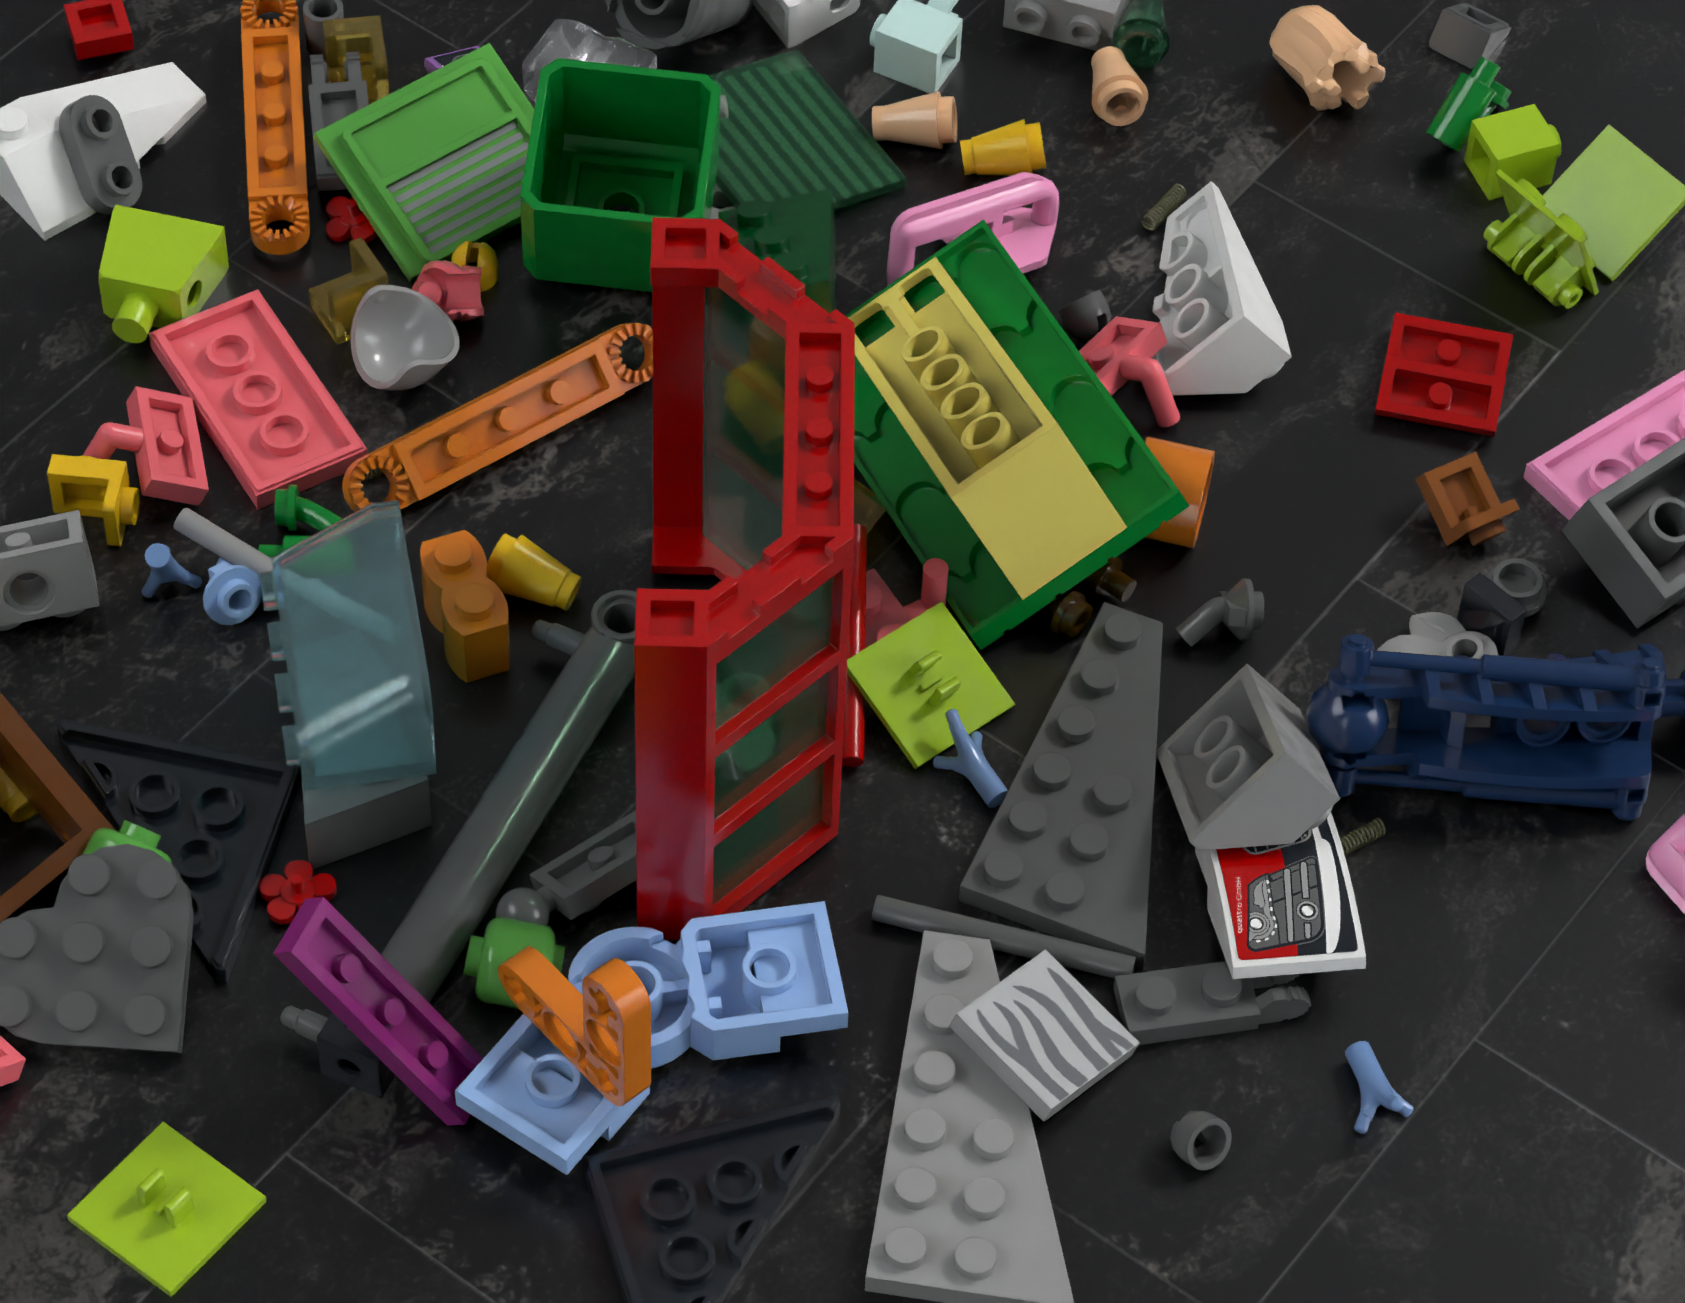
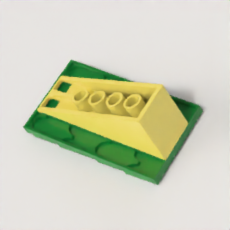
(995, 437)

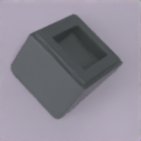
(1467, 34)

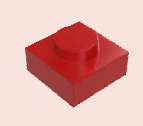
(98, 27)

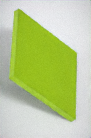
(1616, 199)
(923, 674)
(166, 1208)

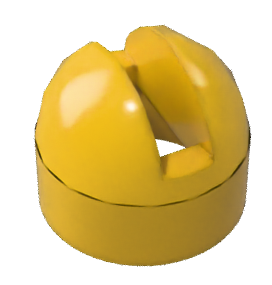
(485, 258)

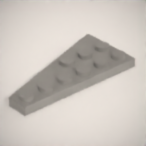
(962, 1171)

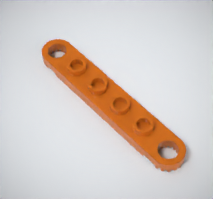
(274, 125)
(503, 419)

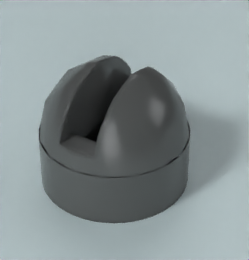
(1086, 315)
(1210, 1130)

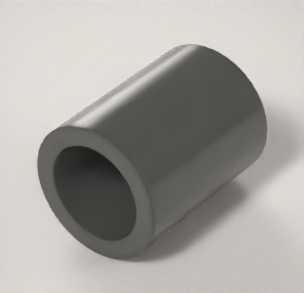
(314, 13)

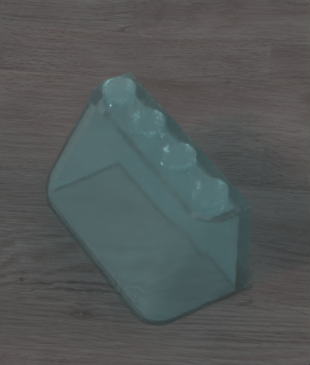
(351, 653)

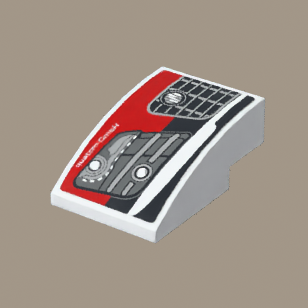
(1284, 906)

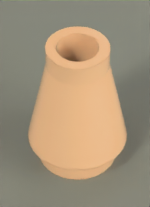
(1116, 88)
(917, 121)

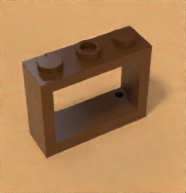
(52, 795)

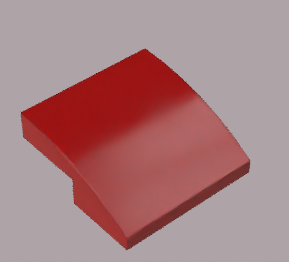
(1444, 374)

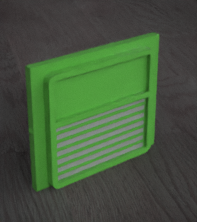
(437, 159)

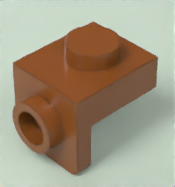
(1465, 501)

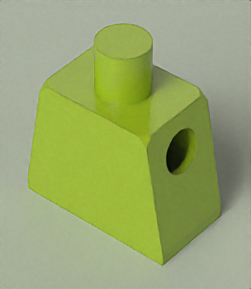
(158, 269)

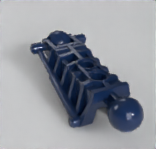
(1554, 736)

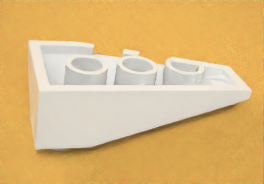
(33, 159)
(1214, 304)

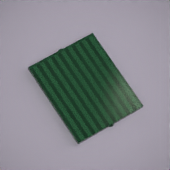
(795, 137)

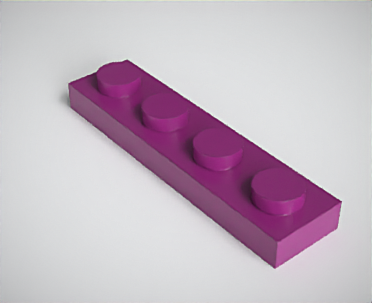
(378, 1006)

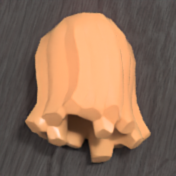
(1325, 58)

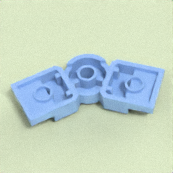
(721, 990)

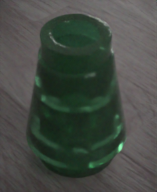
(1143, 32)

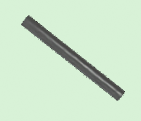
(1003, 937)

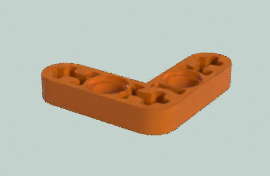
(598, 1032)

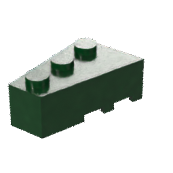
(796, 235)

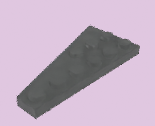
(1079, 815)

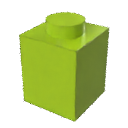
(1515, 143)

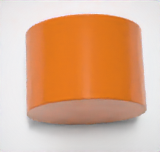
(1191, 473)

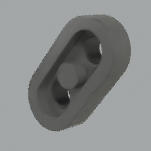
(98, 154)

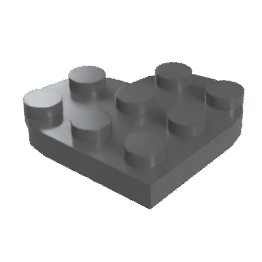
(103, 960)

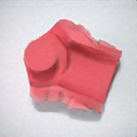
(452, 289)

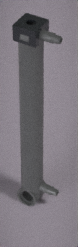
(496, 829)

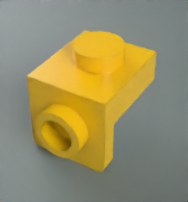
(96, 490)

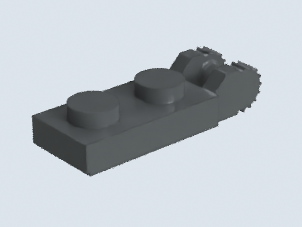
(331, 103)
(1202, 1002)

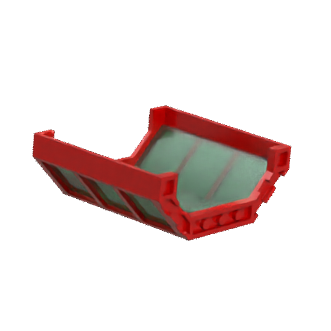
(757, 488)

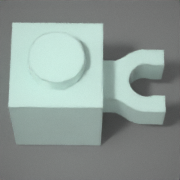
(917, 43)

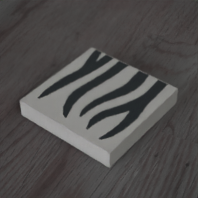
(1044, 1035)

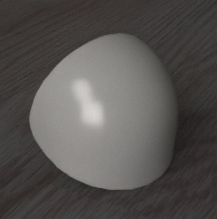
(400, 338)

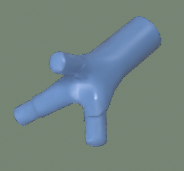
(165, 569)
(972, 762)
(1373, 1086)

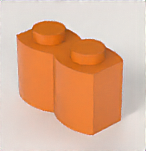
(465, 606)

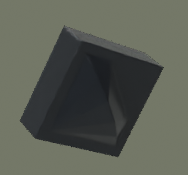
(1491, 612)

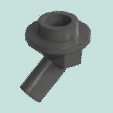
(1238, 609)

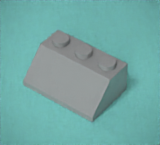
(1247, 769)

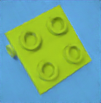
(1541, 245)

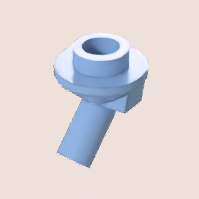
(231, 593)

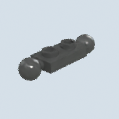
(577, 878)

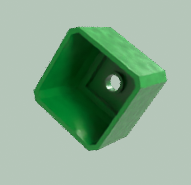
(611, 141)

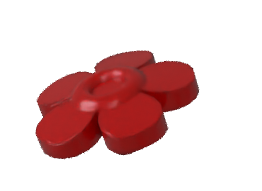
(347, 221)
(289, 893)

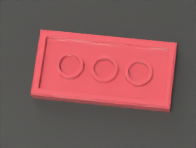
(257, 397)

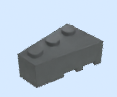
(363, 816)

